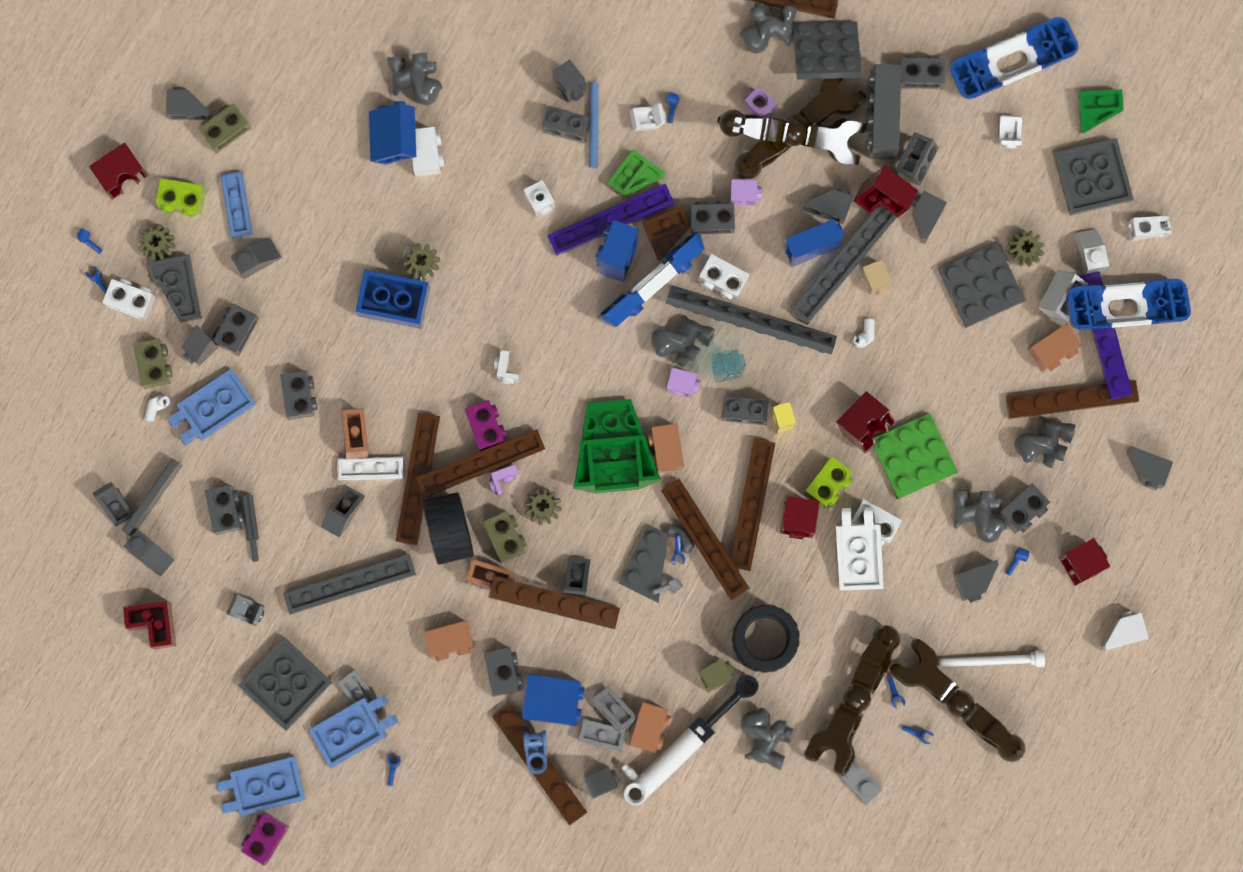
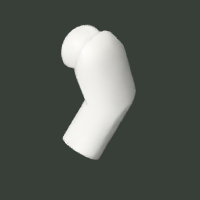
(867, 335)
(154, 405)

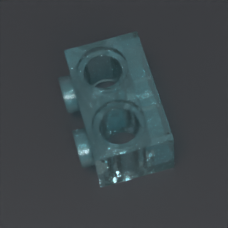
(727, 365)

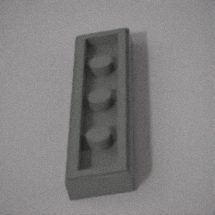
(152, 497)

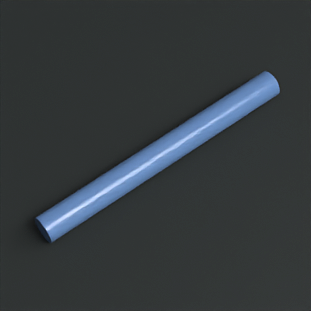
(593, 148)

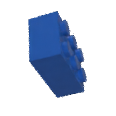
(618, 250)
(392, 299)

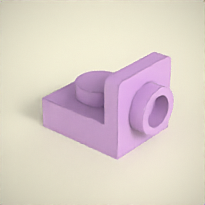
(506, 475)

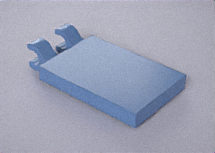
(212, 407)
(351, 730)
(263, 787)

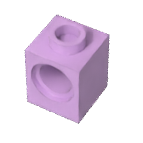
(769, 104)
(744, 192)
(682, 383)

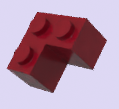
(886, 190)
(156, 618)

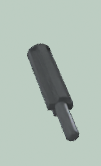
(250, 524)

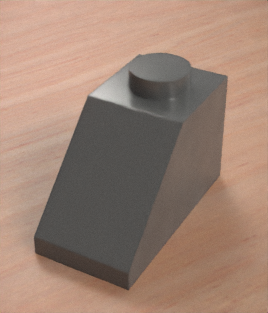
(184, 105)
(830, 205)
(926, 213)
(255, 257)
(198, 346)
(1149, 468)
(342, 511)
(149, 553)
(975, 581)
(601, 782)

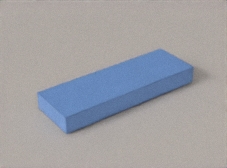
(236, 204)

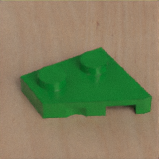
(1098, 107)

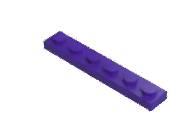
(595, 225)
(1109, 352)

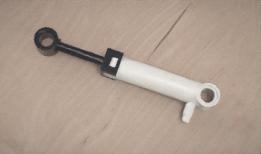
(682, 747)

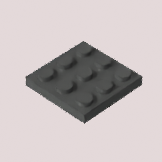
(827, 50)
(1093, 176)
(981, 285)
(285, 684)

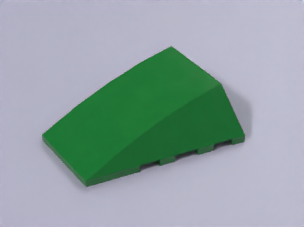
(613, 450)

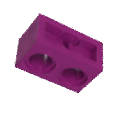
(481, 427)
(269, 842)

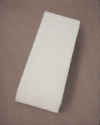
(370, 468)

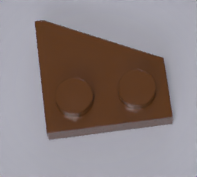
(666, 230)

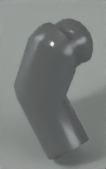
(686, 541)

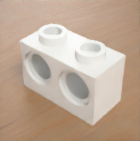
(726, 273)
(127, 303)
(879, 516)

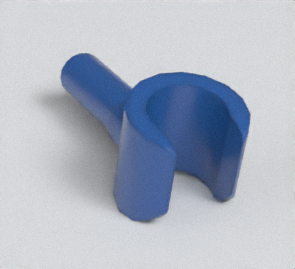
(673, 100)
(83, 236)
(97, 278)
(678, 551)
(1021, 554)
(894, 691)
(919, 734)
(392, 769)

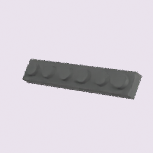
(349, 584)

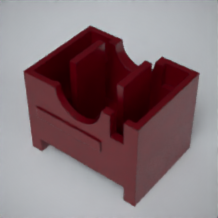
(116, 168)
(864, 420)
(799, 517)
(1084, 561)

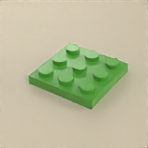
(914, 456)

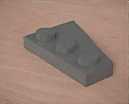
(178, 284)

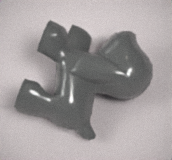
(757, 37)
(415, 76)
(667, 341)
(1046, 443)
(987, 525)
(757, 726)

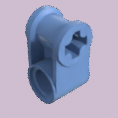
(536, 749)

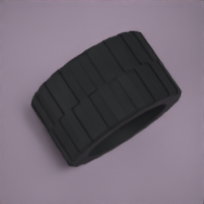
(448, 528)
(777, 614)

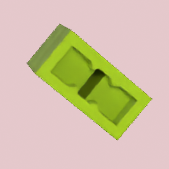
(182, 193)
(825, 480)

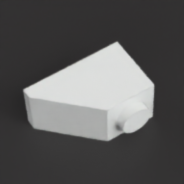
(1091, 251)
(1126, 631)

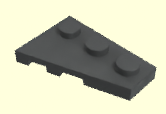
(647, 564)

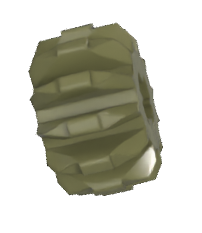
(149, 241)
(1017, 244)
(413, 263)
(538, 501)

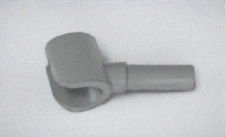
(674, 585)

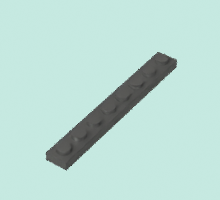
(843, 264)
(751, 319)

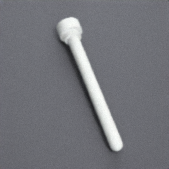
(1034, 658)

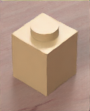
(876, 278)

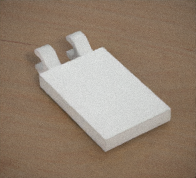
(859, 552)

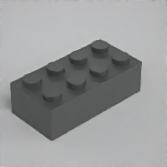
(885, 112)

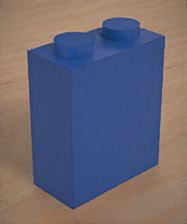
(392, 133)
(813, 242)
(552, 700)

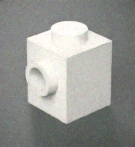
(539, 199)

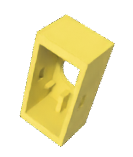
(783, 417)

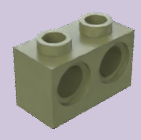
(228, 132)
(147, 365)
(499, 539)
(716, 674)

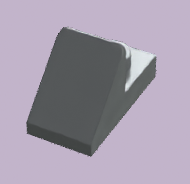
(113, 503)
(577, 576)

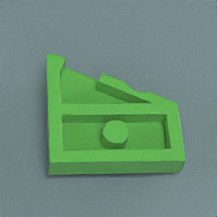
(634, 174)

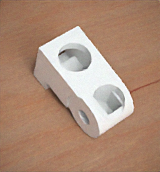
(1149, 227)

